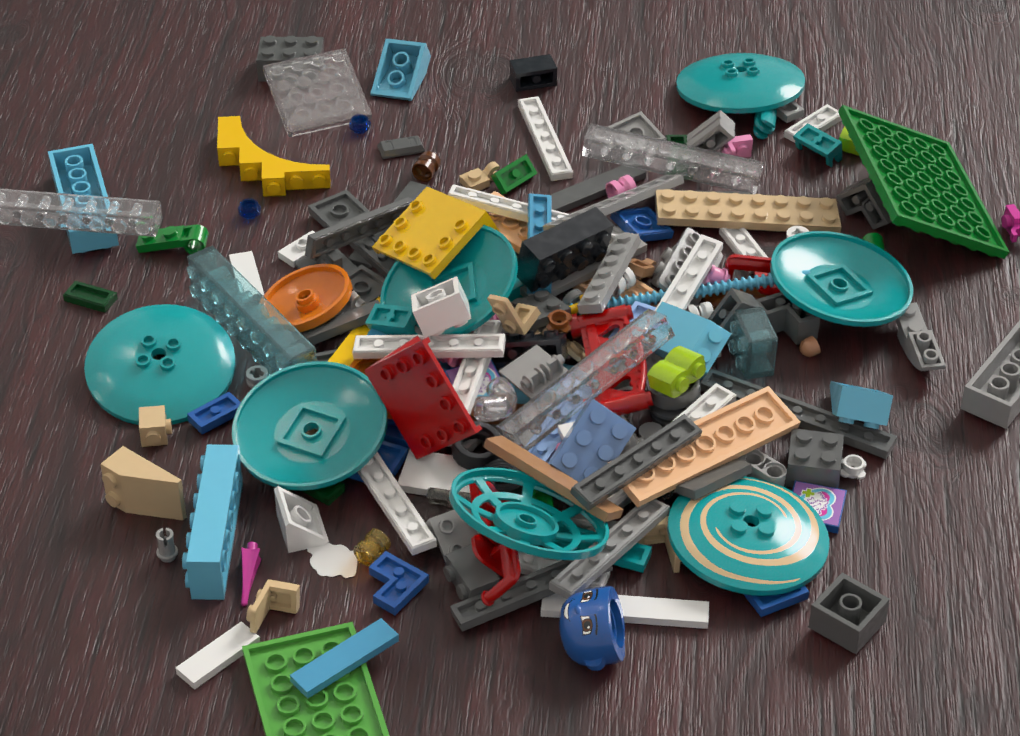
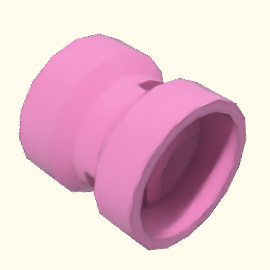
(623, 184)

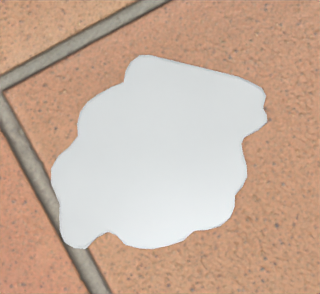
(333, 560)

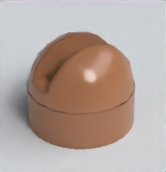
(809, 347)

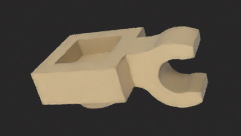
(479, 179)

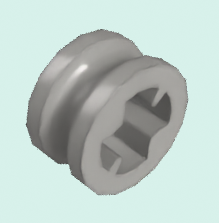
(253, 372)

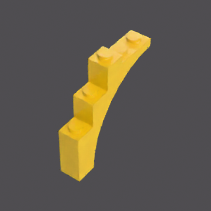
(256, 164)

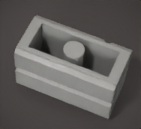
(713, 132)

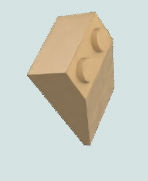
(142, 486)

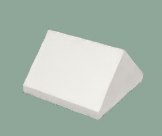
(299, 521)

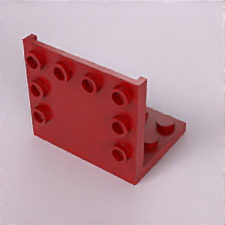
(421, 398)

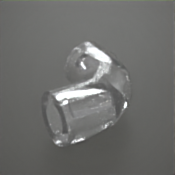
(499, 402)

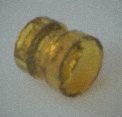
(372, 547)

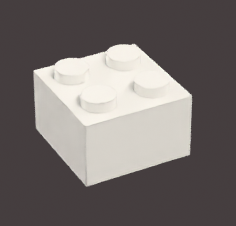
(441, 307)

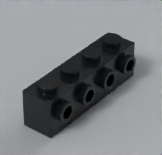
(550, 341)

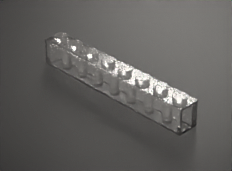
(672, 159)
(80, 212)
(587, 379)

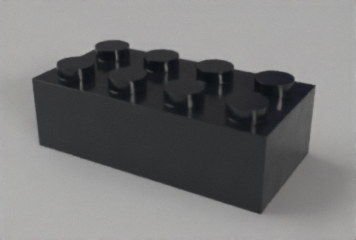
(564, 249)

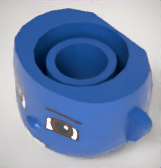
(593, 627)

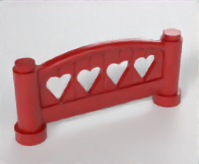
(592, 329)

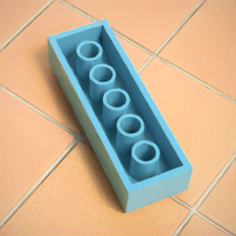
(78, 172)
(213, 522)

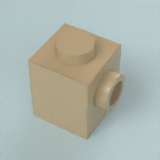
(154, 426)

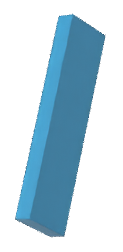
(344, 658)

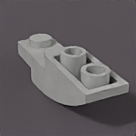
(917, 341)

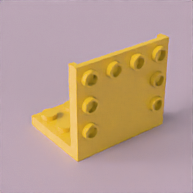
(432, 231)

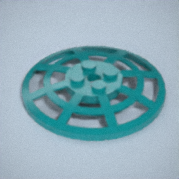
(521, 519)

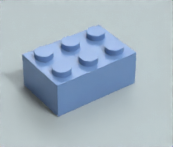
(591, 441)

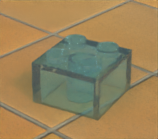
(753, 343)

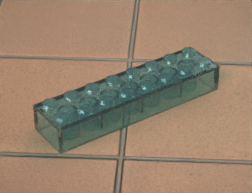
(246, 312)

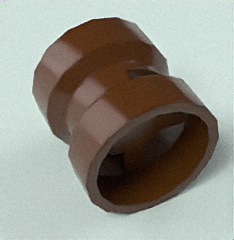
(426, 166)

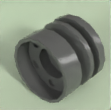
(668, 408)

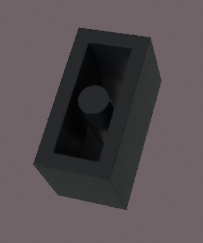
(533, 72)

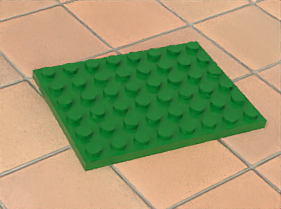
(922, 183)

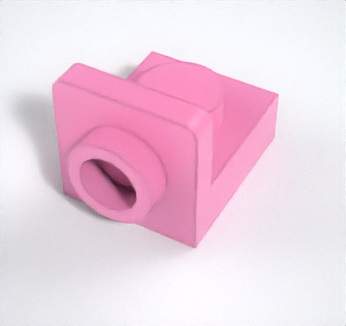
(739, 146)

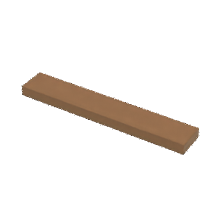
(547, 475)

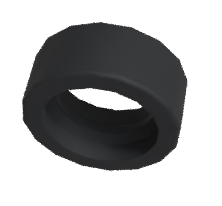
(472, 460)

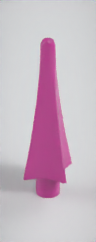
(250, 564)

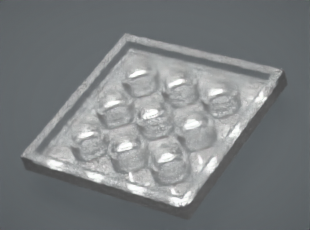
(316, 92)

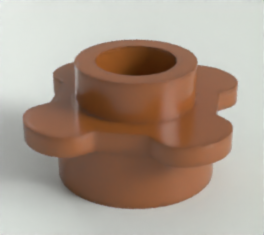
(559, 321)

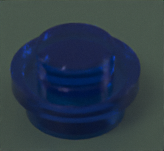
(359, 123)
(249, 208)

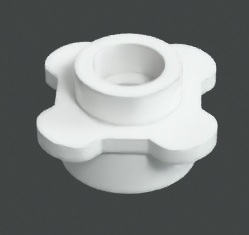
(853, 467)

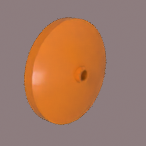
(311, 295)

